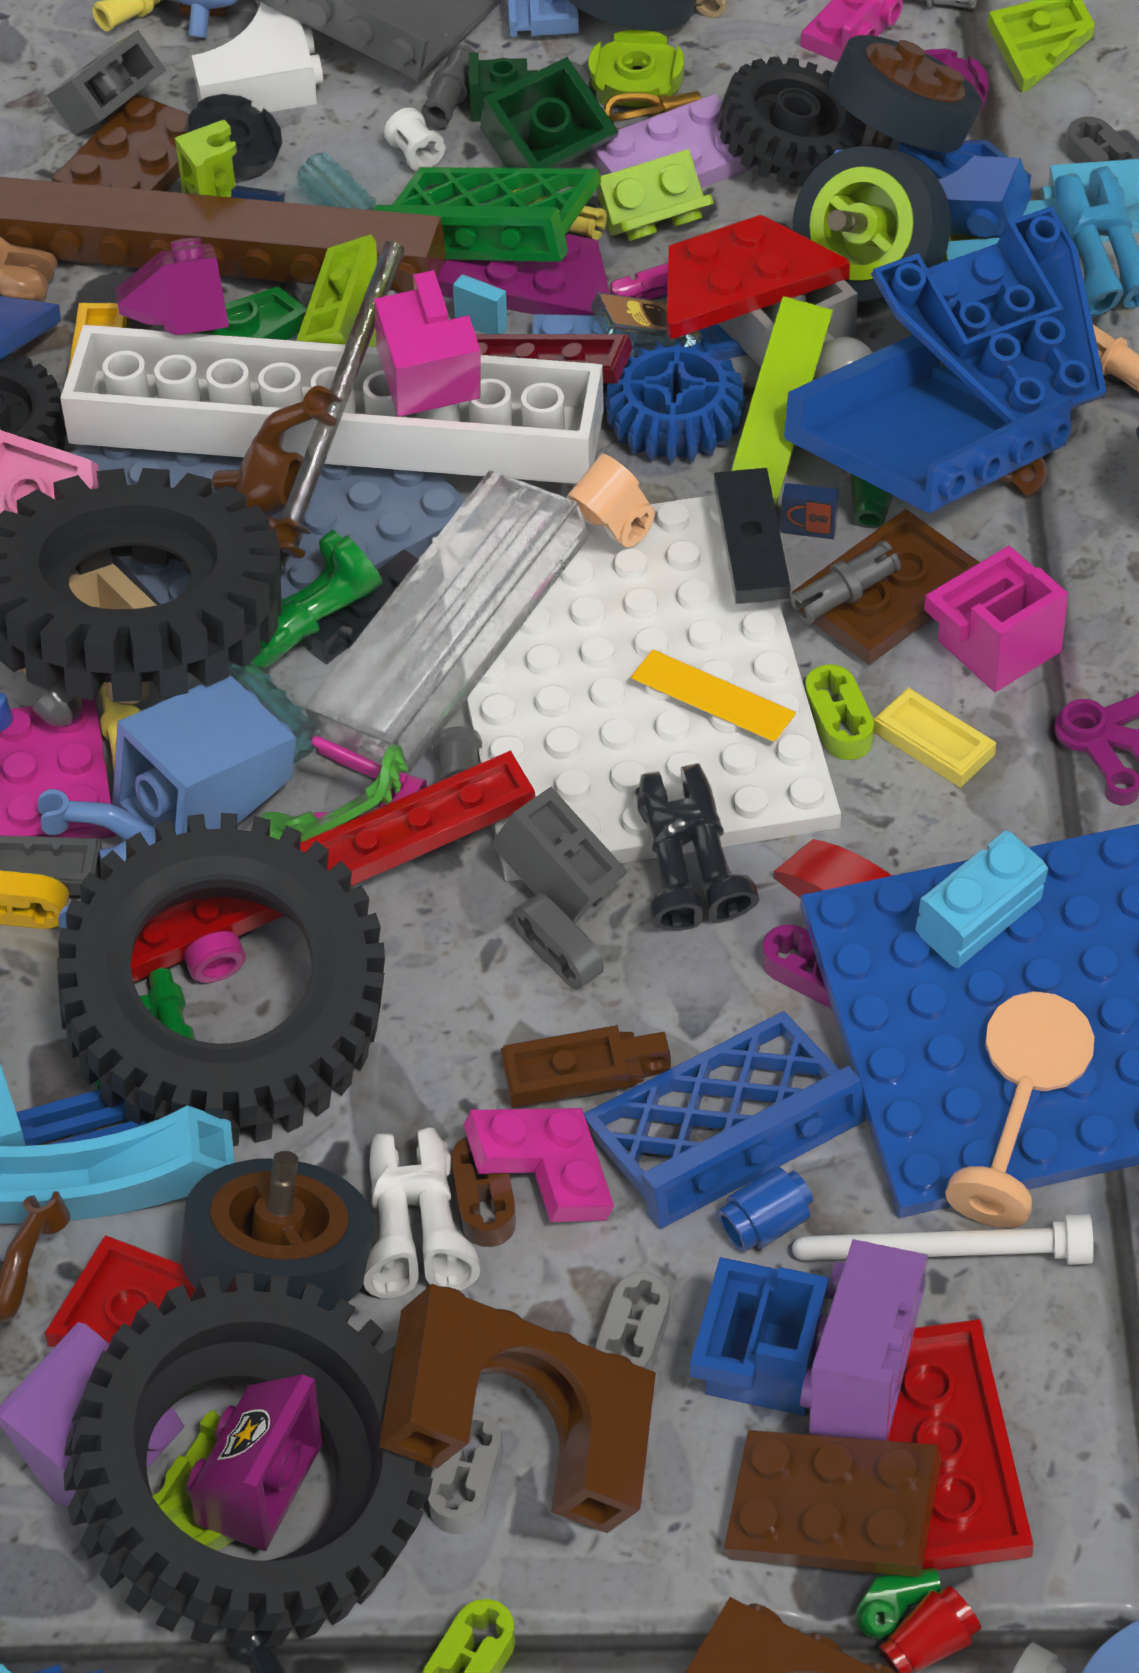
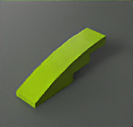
(787, 364)

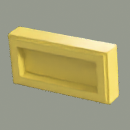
(934, 737)

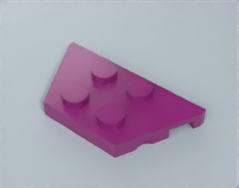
(539, 285)

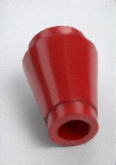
(931, 1632)

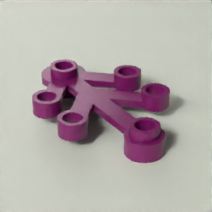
(1095, 730)

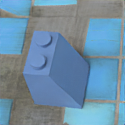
(201, 756)

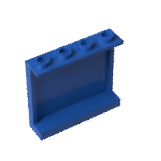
(916, 427)

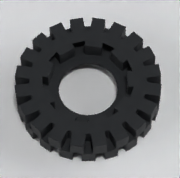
(216, 619)

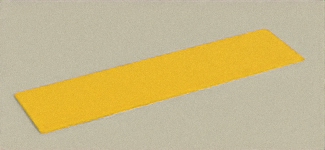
(713, 695)

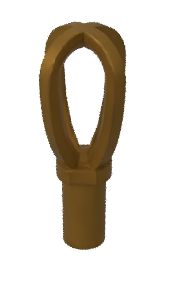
(662, 104)

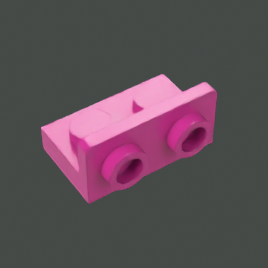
(845, 19)

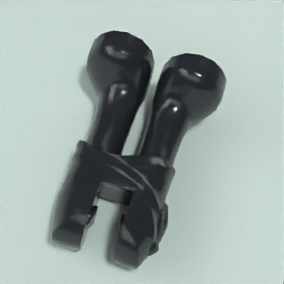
(671, 828)

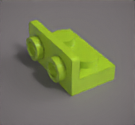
(652, 193)

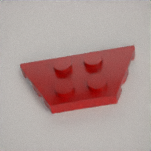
(743, 271)

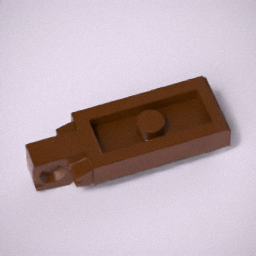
(581, 1064)

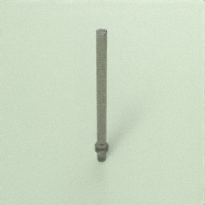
(342, 386)

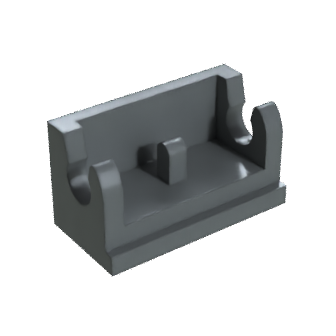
(558, 854)

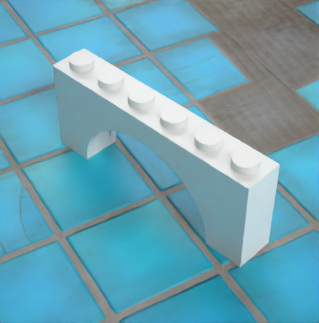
(263, 64)

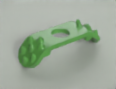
(376, 792)

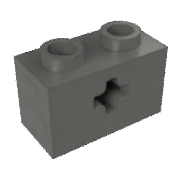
(106, 82)

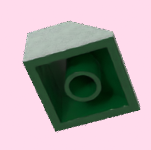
(545, 119)

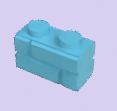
(981, 899)

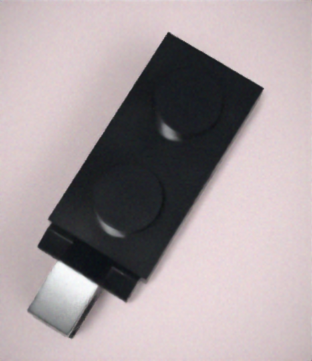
(345, 625)

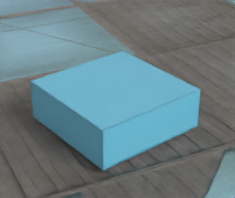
(482, 303)

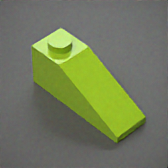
(339, 292)

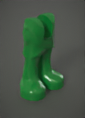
(345, 578)

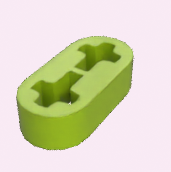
(849, 709)
(458, 1643)

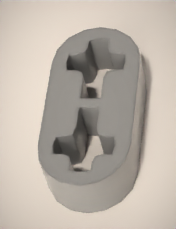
(645, 1333)
(478, 1476)

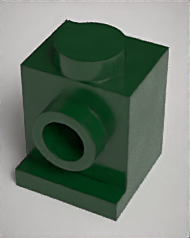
(491, 76)

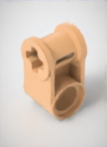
(612, 499)

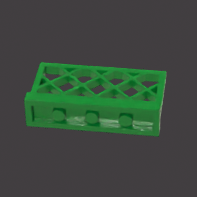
(505, 226)

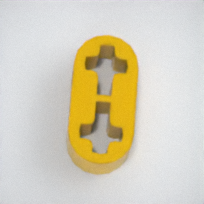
(31, 900)

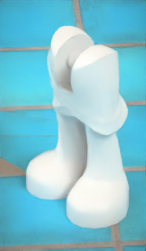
(393, 1259)

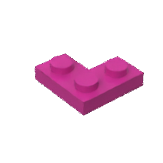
(553, 1146)

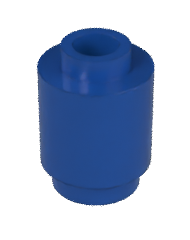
(766, 1209)

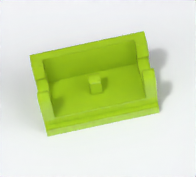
(207, 160)

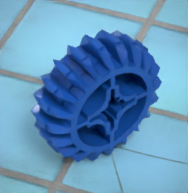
(705, 409)

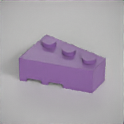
(864, 1341)

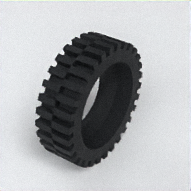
(239, 1080)
(247, 1341)

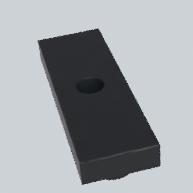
(751, 536)

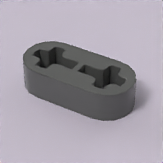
(1110, 145)
(558, 940)

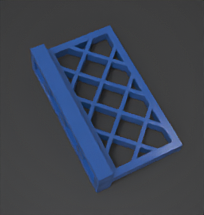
(748, 1143)

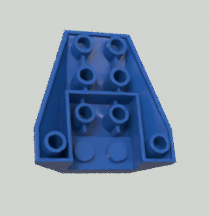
(1005, 317)

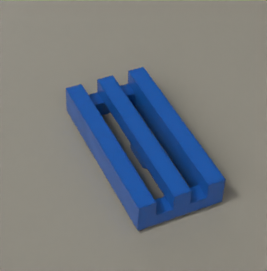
(74, 1117)

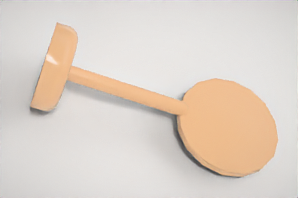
(1038, 1046)

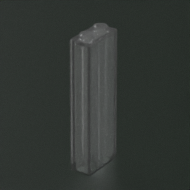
(448, 620)

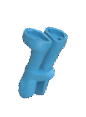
(1108, 219)

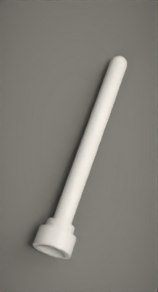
(1066, 1240)

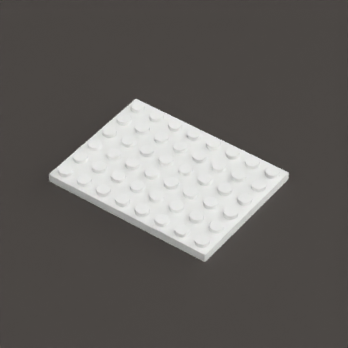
(591, 731)

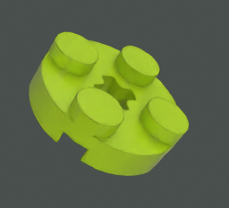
(613, 64)

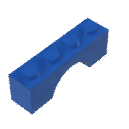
(986, 195)

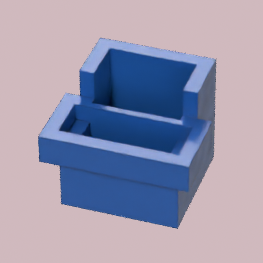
(759, 1334)

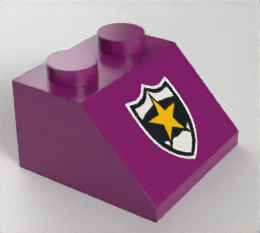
(258, 1461)

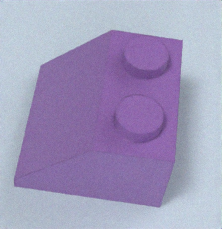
(43, 1405)

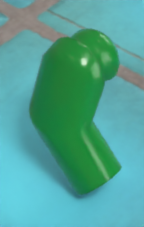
(890, 1597)

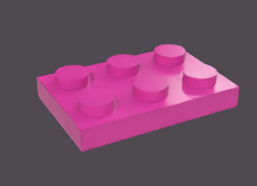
(51, 757)

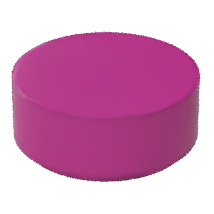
(215, 957)

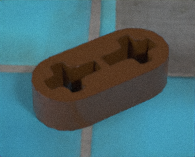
(472, 1192)

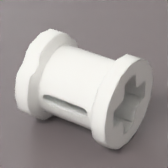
(414, 138)

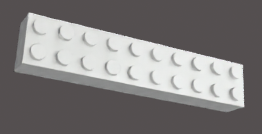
(218, 390)

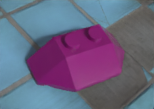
(176, 290)

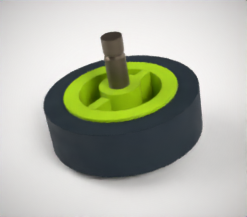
(874, 211)

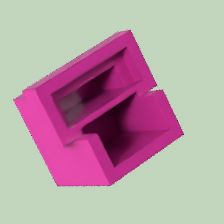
(423, 353)
(1000, 617)

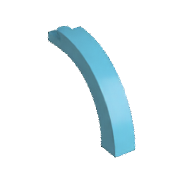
(118, 1169)

